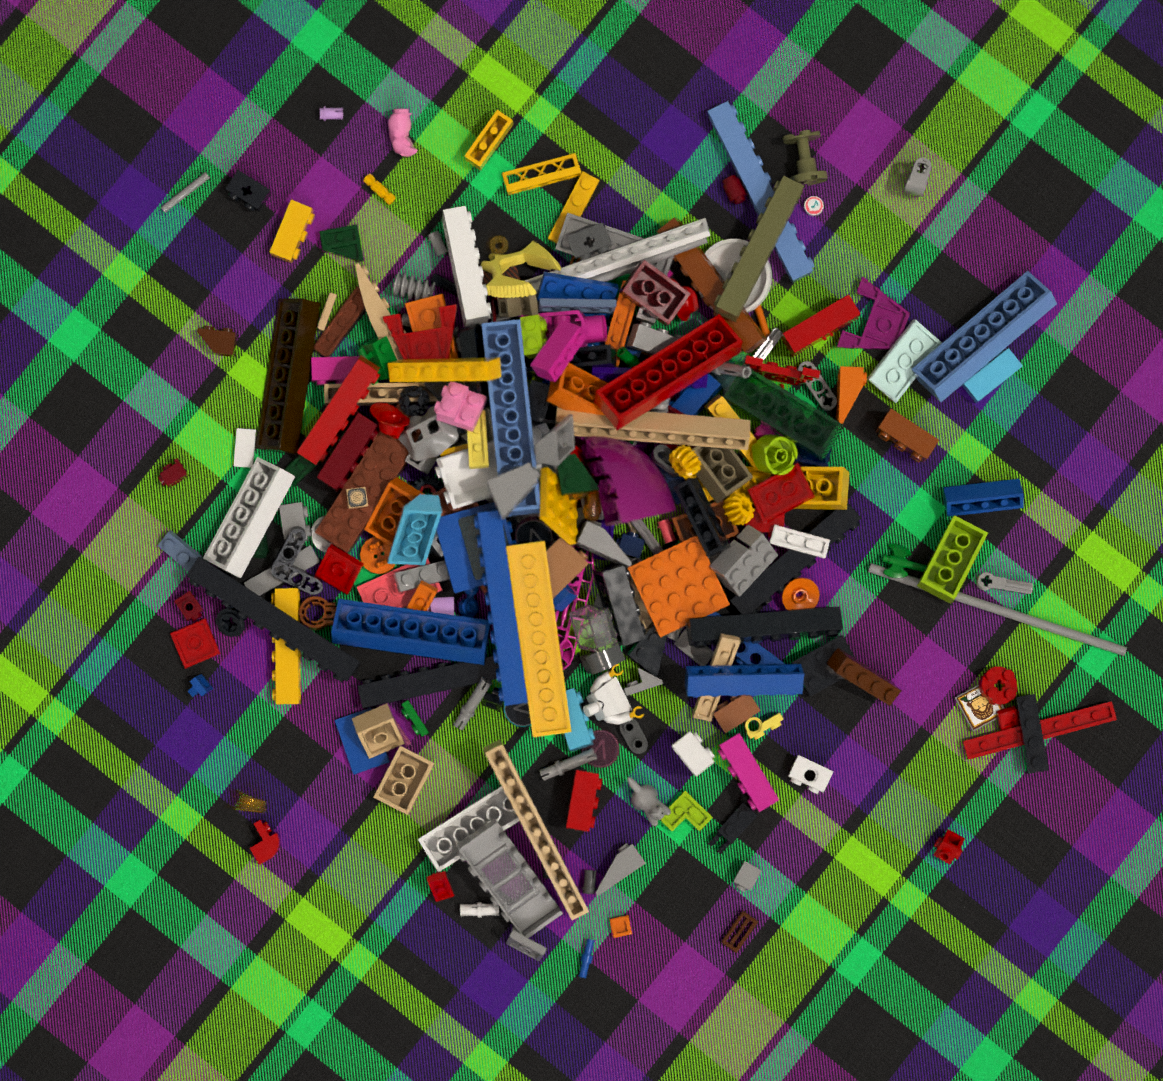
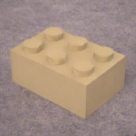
(404, 780)

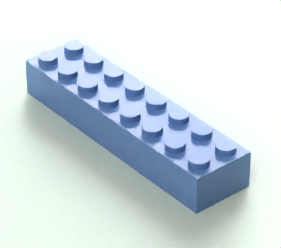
(984, 336)

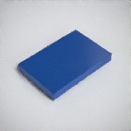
(353, 747)

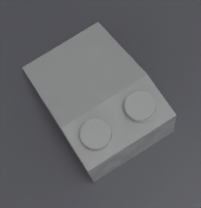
(599, 542)

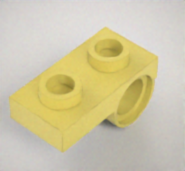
(772, 722)

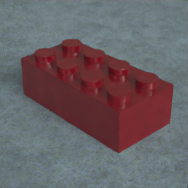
(348, 452)

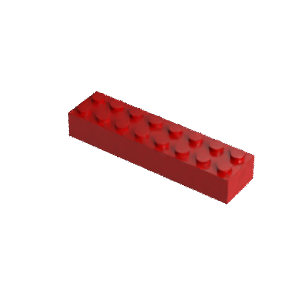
(668, 372)

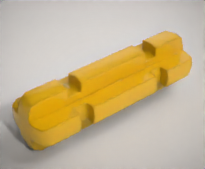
(379, 189)

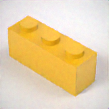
(488, 140)
(292, 231)

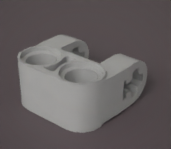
(917, 181)

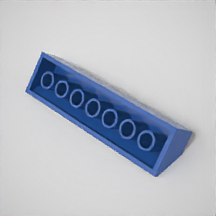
(411, 631)

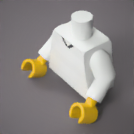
(609, 700)

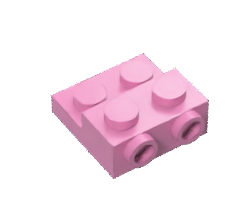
(460, 406)

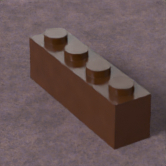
(863, 676)

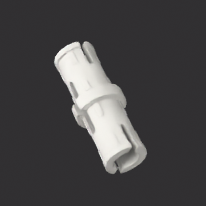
(478, 909)

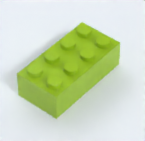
(952, 559)

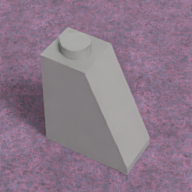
(512, 487)

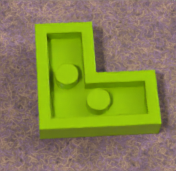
(686, 808)

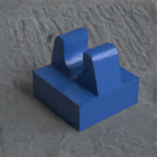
(200, 686)

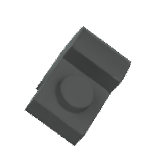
(596, 662)

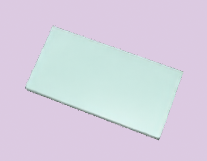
(894, 371)

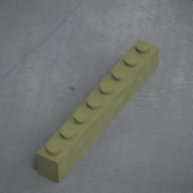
(759, 249)

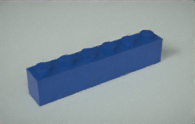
(744, 680)

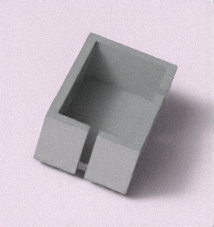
(741, 566)

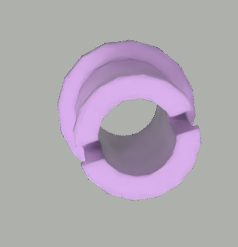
(331, 113)

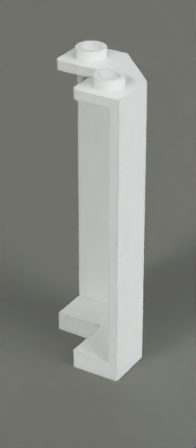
(470, 485)

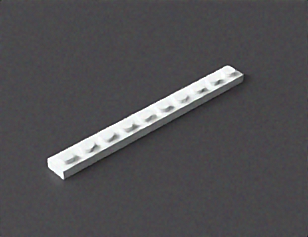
(632, 252)

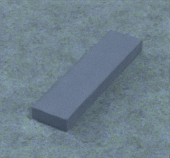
(582, 305)

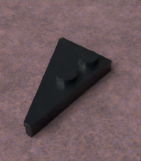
(649, 651)

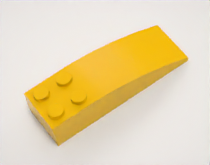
(827, 483)

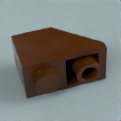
(220, 342)

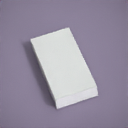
(244, 448)

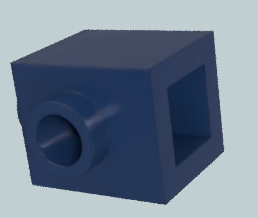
(631, 544)

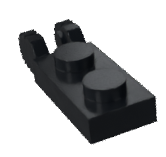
(734, 826)

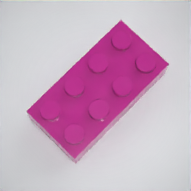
(748, 773)

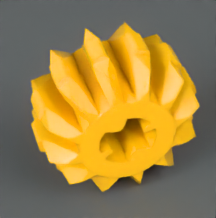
(684, 461)
(738, 508)

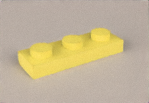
(478, 444)

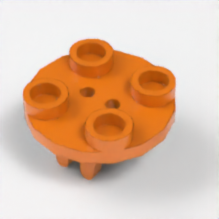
(375, 547)

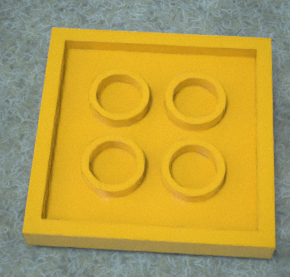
(557, 510)

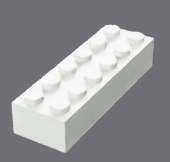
(465, 267)
(249, 517)
(442, 841)

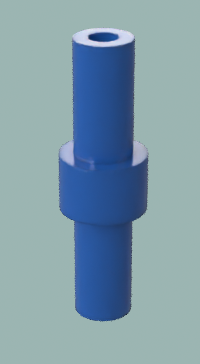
(586, 958)

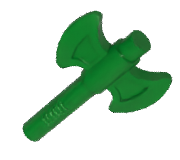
(898, 562)

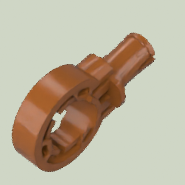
(329, 607)

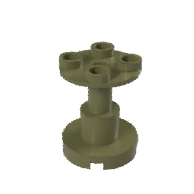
(806, 165)

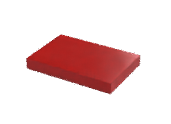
(781, 494)

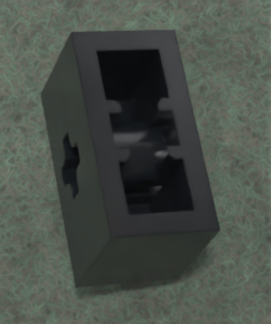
(243, 182)

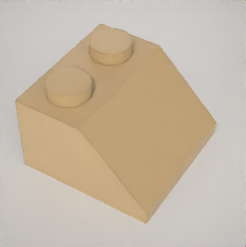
(378, 731)

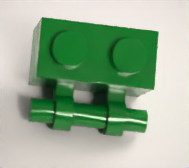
(380, 353)

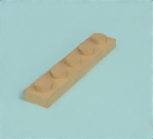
(723, 655)

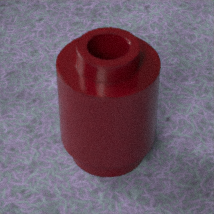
(734, 189)

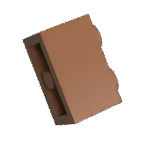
(736, 712)

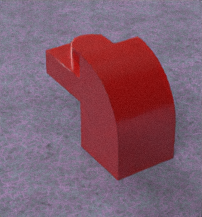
(269, 846)

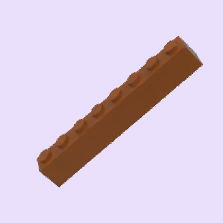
(710, 283)

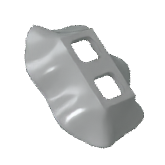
(431, 444)

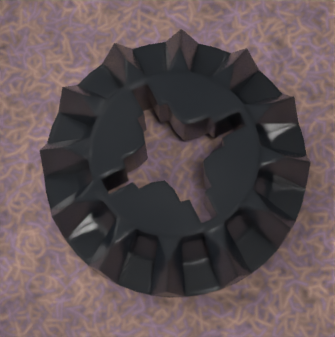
(423, 401)
(224, 625)

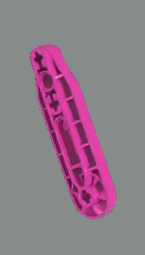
(564, 643)

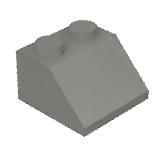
(556, 443)

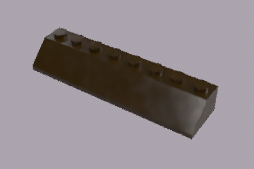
(287, 375)

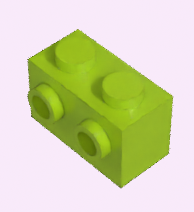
(533, 334)

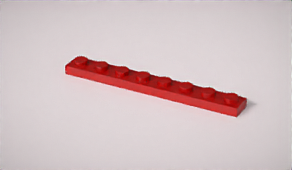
(1050, 728)

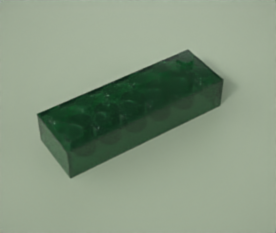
(784, 413)

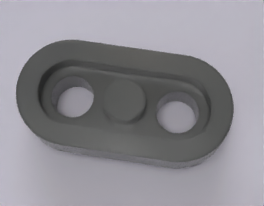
(663, 463)
(633, 736)

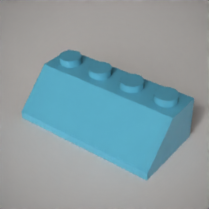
(416, 531)

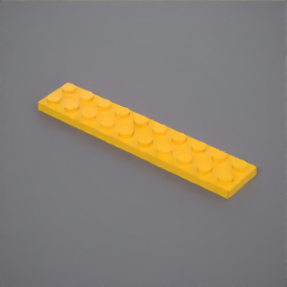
(538, 638)

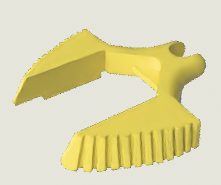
(510, 287)

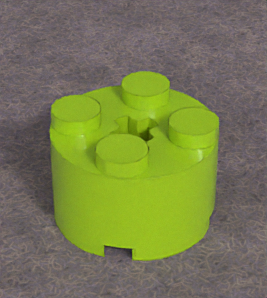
(774, 454)

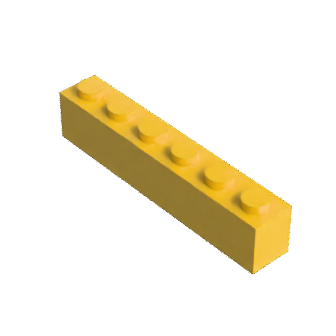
(444, 370)
(287, 662)

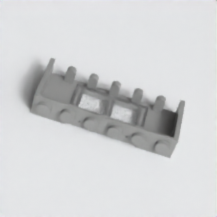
(508, 879)

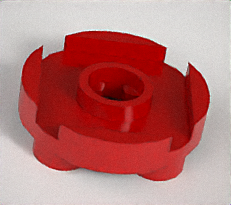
(1007, 680)

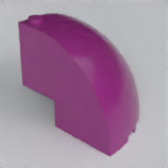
(627, 480)

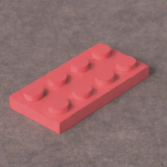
(385, 592)

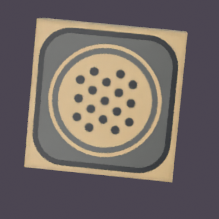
(357, 497)

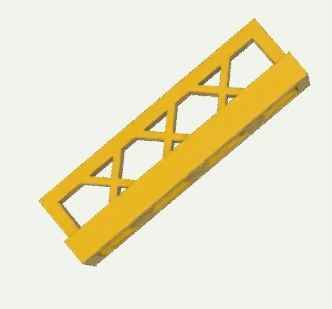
(543, 178)

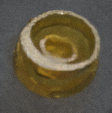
(250, 804)

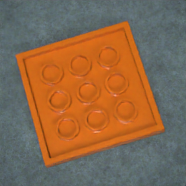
(678, 585)

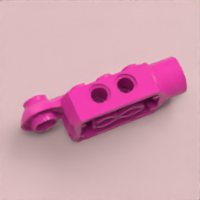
(593, 326)

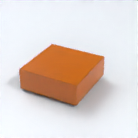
(620, 926)

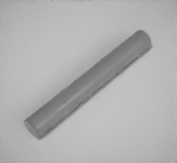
(185, 192)

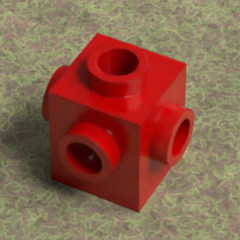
(948, 847)

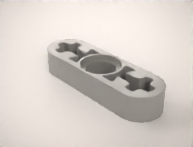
(820, 401)

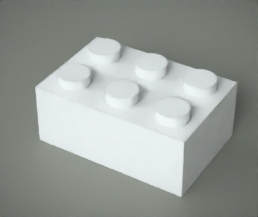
(693, 753)

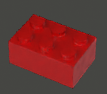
(583, 801)

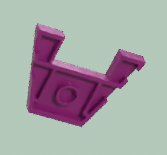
(884, 323)

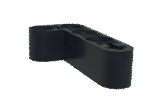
(472, 347)

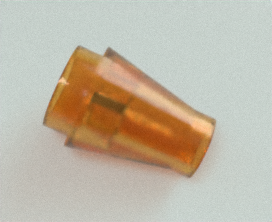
(592, 506)

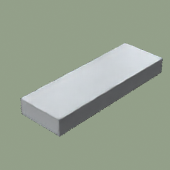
(799, 541)

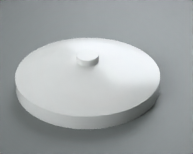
(723, 257)

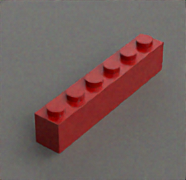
(338, 410)

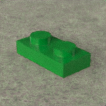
(418, 726)

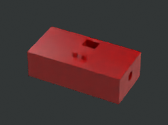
(820, 325)

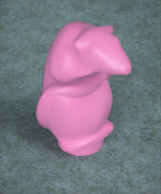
(399, 127)

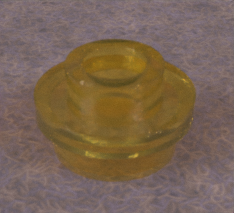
(496, 239)

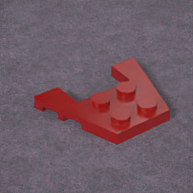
(426, 343)
(787, 375)

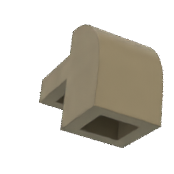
(519, 306)

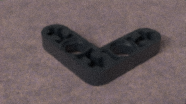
(287, 563)

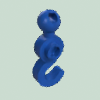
(469, 606)

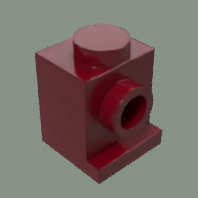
(173, 474)
(189, 598)

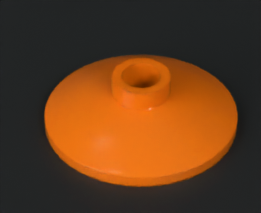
(808, 598)

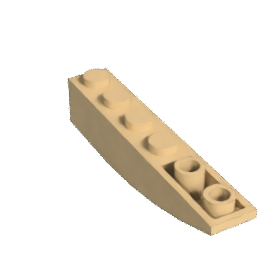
(375, 307)

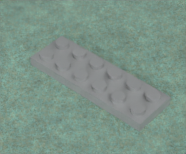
(618, 238)

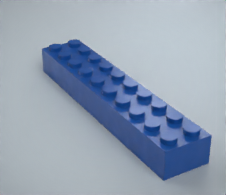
(502, 607)

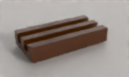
(748, 918)

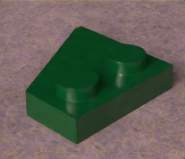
(343, 242)
(574, 477)

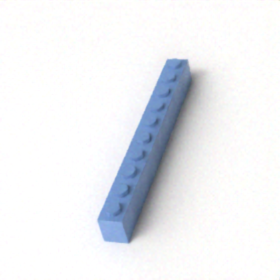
(758, 186)

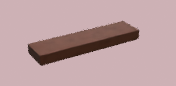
(340, 324)

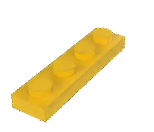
(576, 202)

